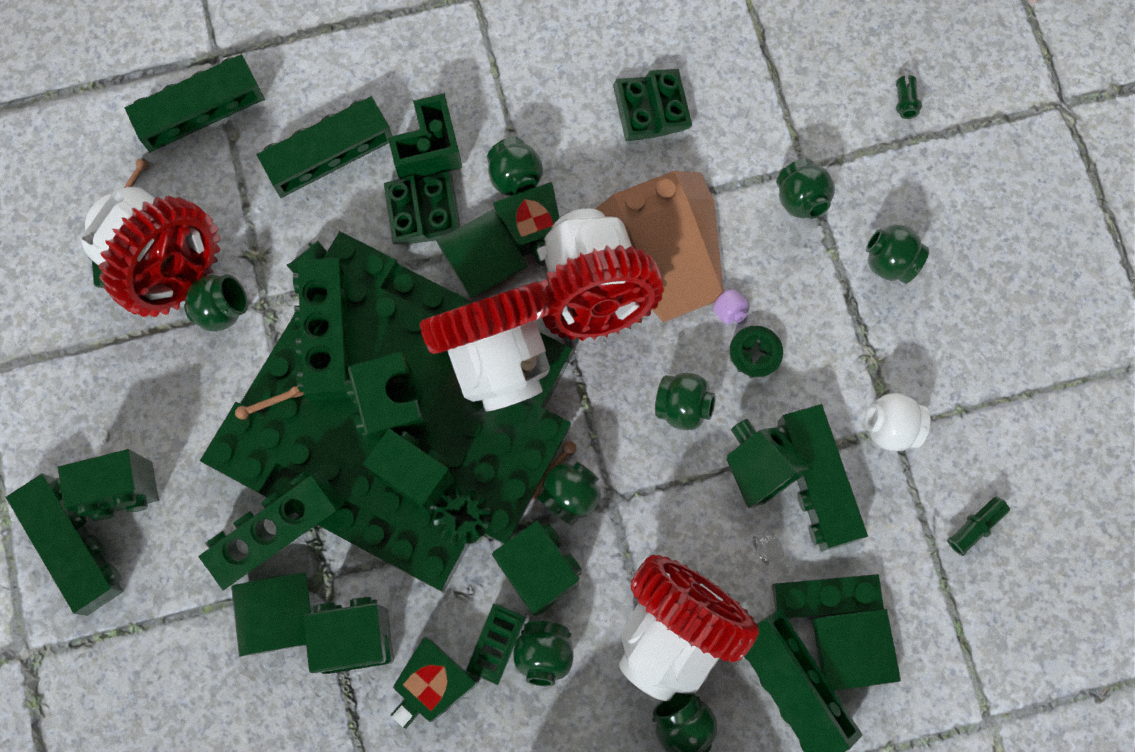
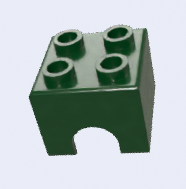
(375, 389)
(538, 567)
(348, 636)

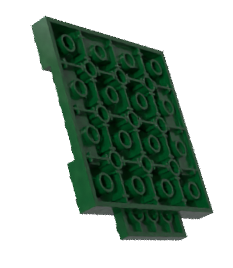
(491, 452)

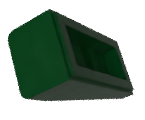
(509, 616)

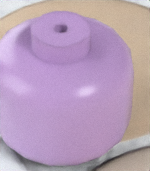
(731, 307)

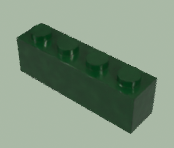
(194, 103)
(325, 146)
(825, 488)
(65, 545)
(800, 688)

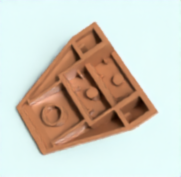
(678, 227)

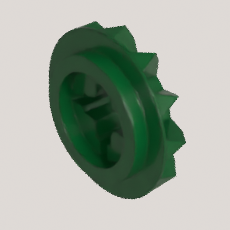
(769, 344)
(469, 531)

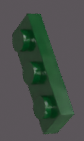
(828, 596)

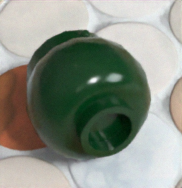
(513, 166)
(805, 189)
(896, 253)
(215, 302)
(684, 401)
(570, 492)
(543, 652)
(685, 724)

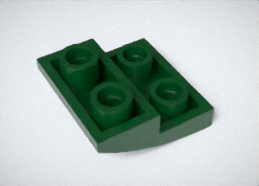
(652, 105)
(421, 208)
(481, 253)
(270, 613)
(856, 649)

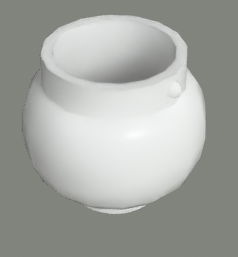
(897, 422)

